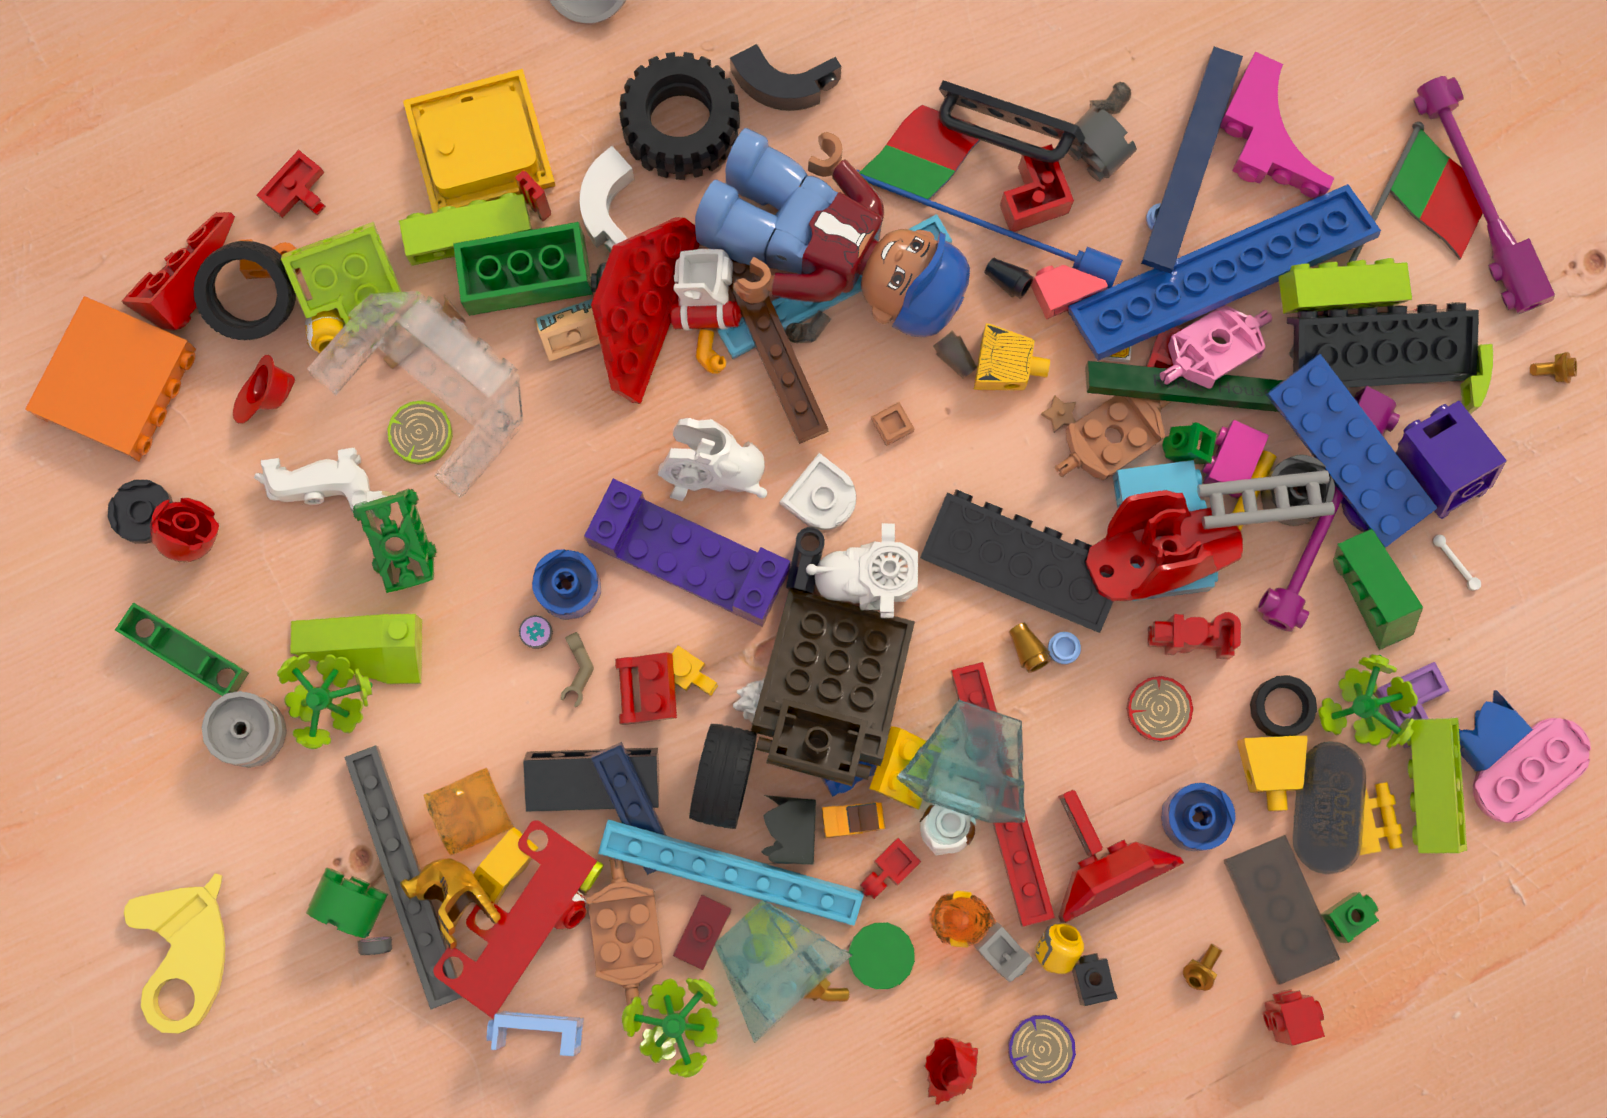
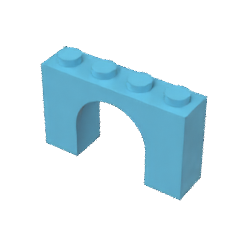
(1174, 477)

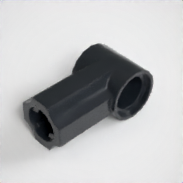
(798, 577)

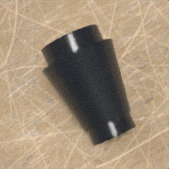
(1009, 277)

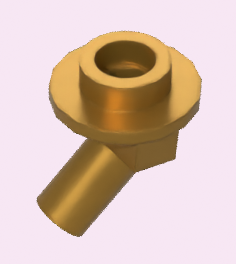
(1562, 368)
(1200, 974)
(829, 994)

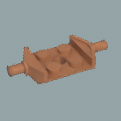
(1136, 421)
(608, 909)

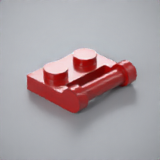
(655, 684)

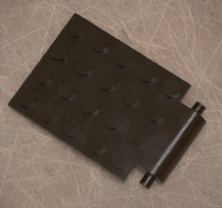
(831, 687)

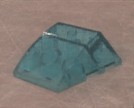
(972, 765)
(774, 964)

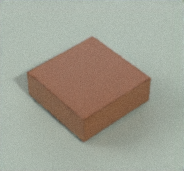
(892, 424)

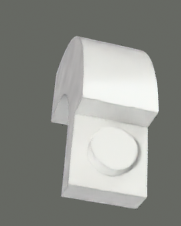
(599, 187)

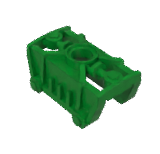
(410, 531)

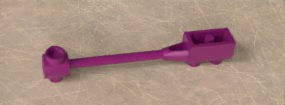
(1513, 261)
(1284, 606)

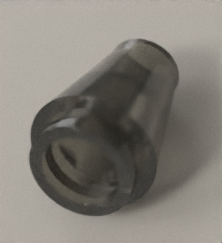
(955, 354)

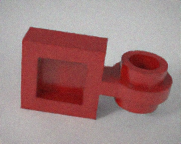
(895, 862)

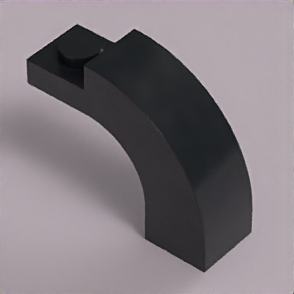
(781, 89)

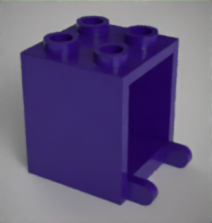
(1450, 457)

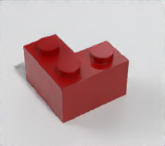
(1040, 198)

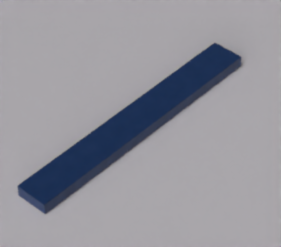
(1192, 160)

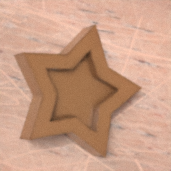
(1060, 413)

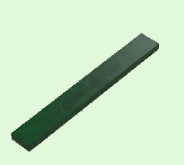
(1146, 384)

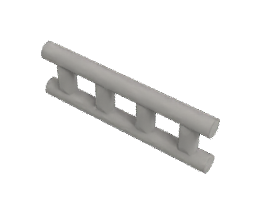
(1251, 514)

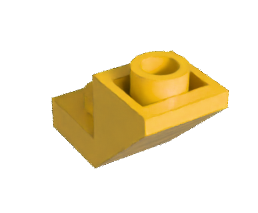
(503, 865)

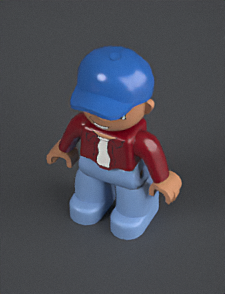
(827, 238)

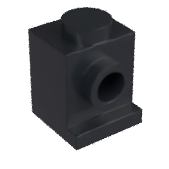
(1088, 993)

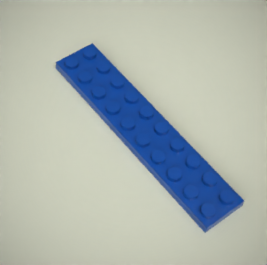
(1223, 272)

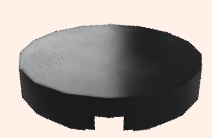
(133, 508)

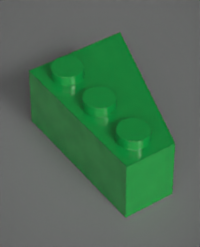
(1378, 588)

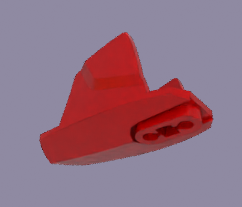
(1165, 542)

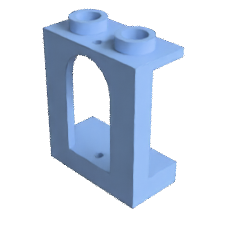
(569, 1026)

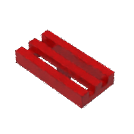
(533, 195)

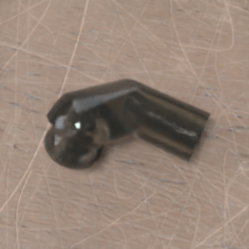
(1116, 100)
(807, 332)

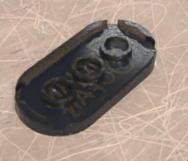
(1330, 809)

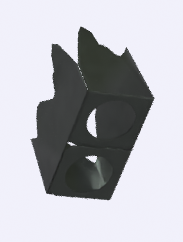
(793, 829)

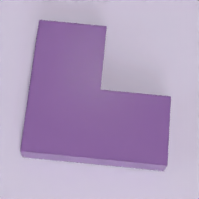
(1427, 685)

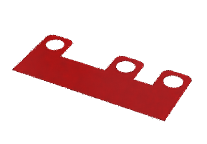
(522, 930)

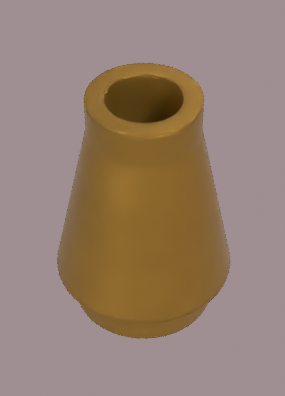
(1029, 649)

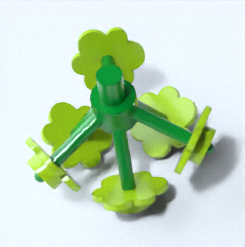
(1360, 688)
(308, 700)
(660, 1040)

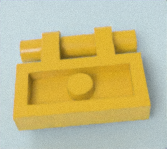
(1391, 828)

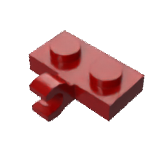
(293, 184)

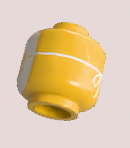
(323, 328)

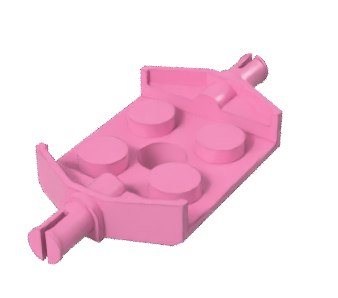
(1204, 360)

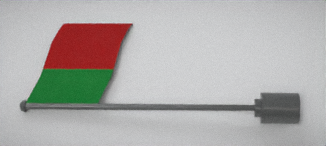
(1432, 192)

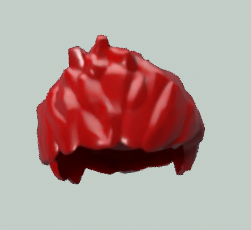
(950, 1068)

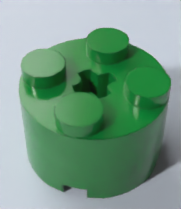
(346, 903)

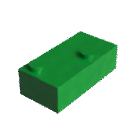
(522, 268)

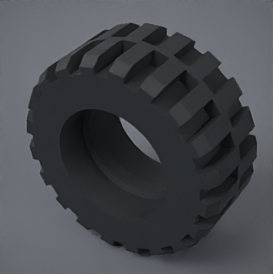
(673, 78)

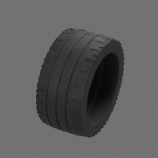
(212, 309)
(722, 776)

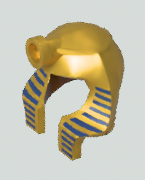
(455, 888)

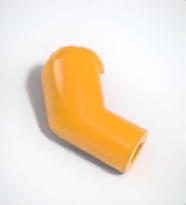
(706, 355)

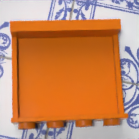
(112, 378)

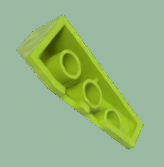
(378, 645)

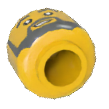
(1059, 948)

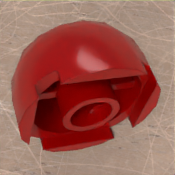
(183, 529)

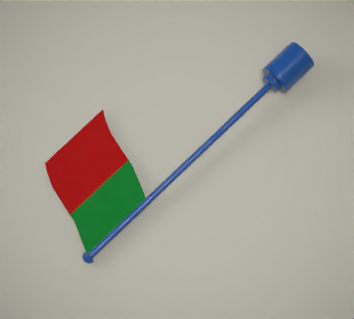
(927, 155)

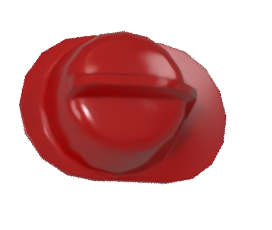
(263, 390)

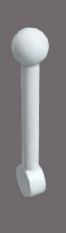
(1472, 582)

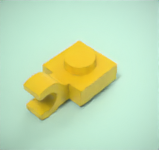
(688, 672)

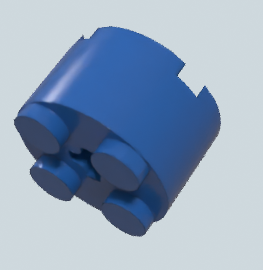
(548, 587)
(1212, 829)

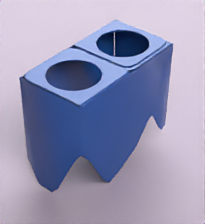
(1495, 733)

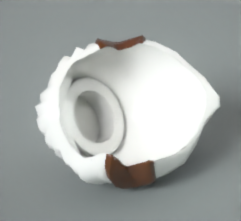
(946, 830)

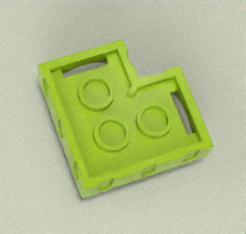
(341, 271)

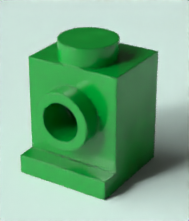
(1183, 443)
(1340, 920)

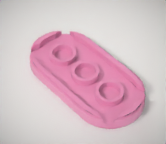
(1533, 771)

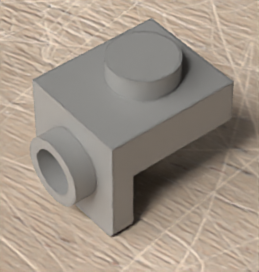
(1003, 953)

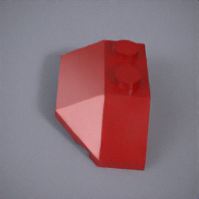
(1113, 875)

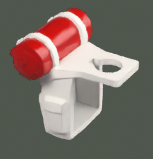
(702, 290)

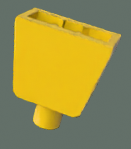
(1274, 766)

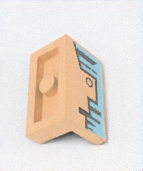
(568, 330)

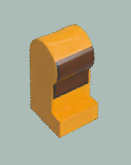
(852, 819)

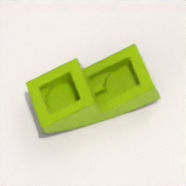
(1476, 387)

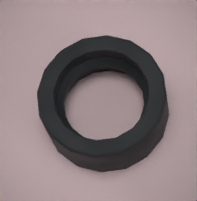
(1305, 694)

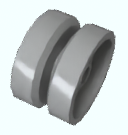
(224, 727)

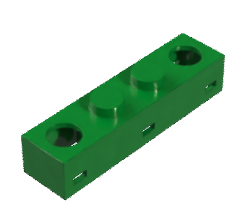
(181, 650)

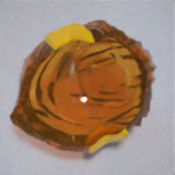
(961, 919)

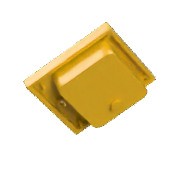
(478, 140)

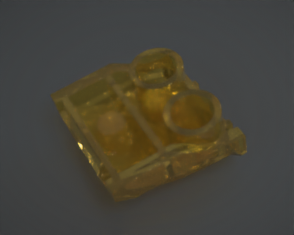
(468, 812)

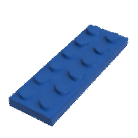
(1352, 450)

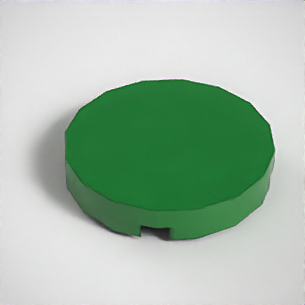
(881, 955)

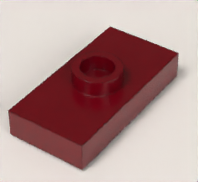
(702, 932)

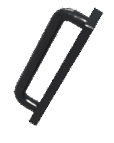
(1012, 113)

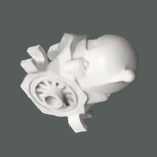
(712, 461)
(867, 576)

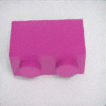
(1236, 454)

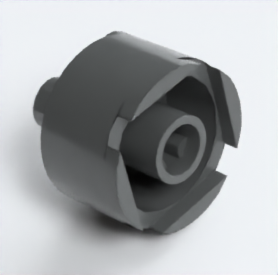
(1103, 145)
(1296, 465)

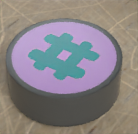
(535, 632)
(374, 945)

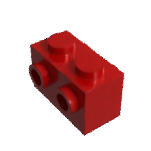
(1293, 1017)

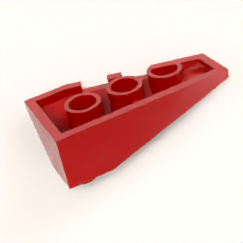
(169, 294)

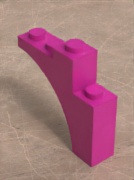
(1268, 148)

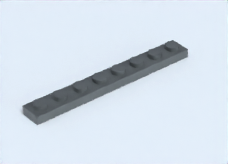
(400, 863)

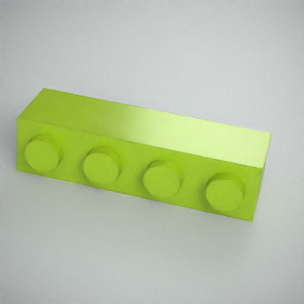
(432, 235)
(1345, 286)
(1437, 786)

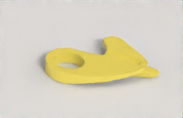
(195, 930)

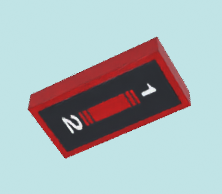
(1081, 822)

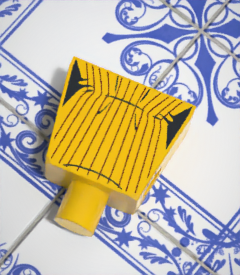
(1007, 360)

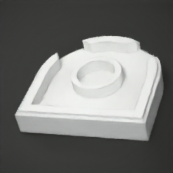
(821, 495)

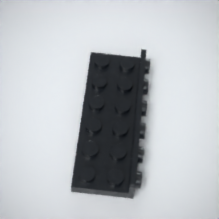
(1390, 345)
(1016, 559)

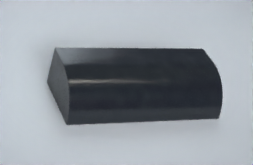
(572, 783)

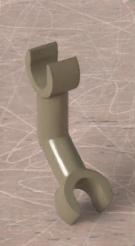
(585, 664)

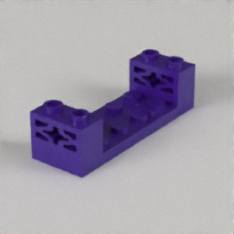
(686, 554)

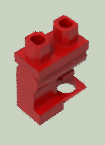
(1197, 633)

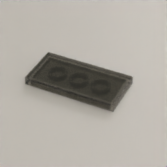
(1281, 909)

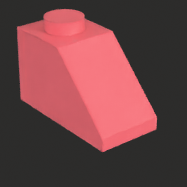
(1062, 287)

